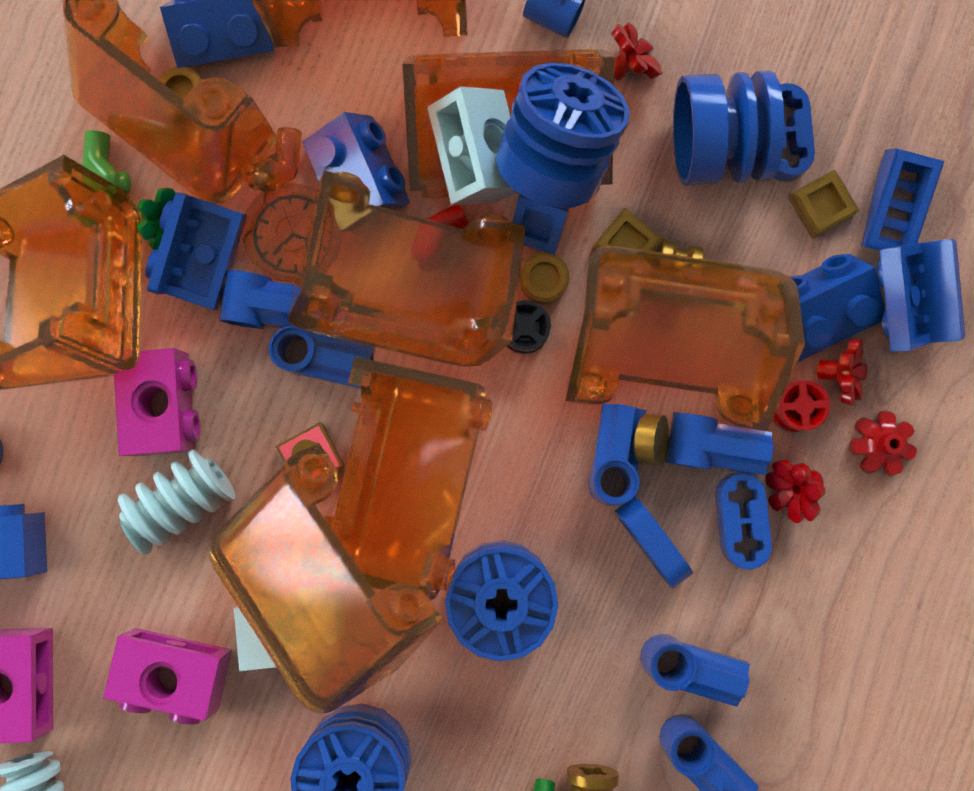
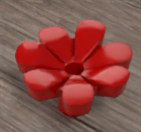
(633, 54)
(846, 372)
(876, 443)
(796, 489)

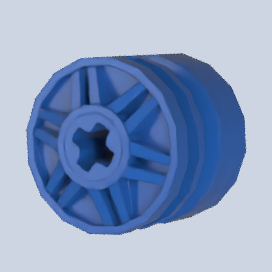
(728, 127)
(561, 135)
(524, 624)
(350, 741)

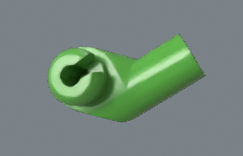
(97, 159)

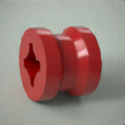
(810, 404)

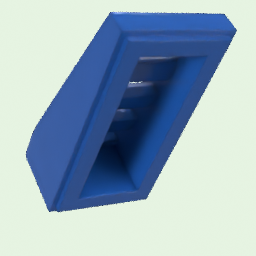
(928, 174)

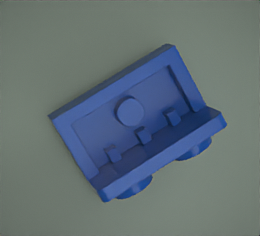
(214, 30)
(358, 146)
(194, 250)
(921, 294)
(838, 301)

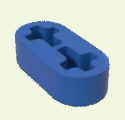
(799, 132)
(755, 518)
(653, 542)

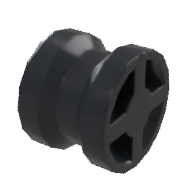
(525, 317)

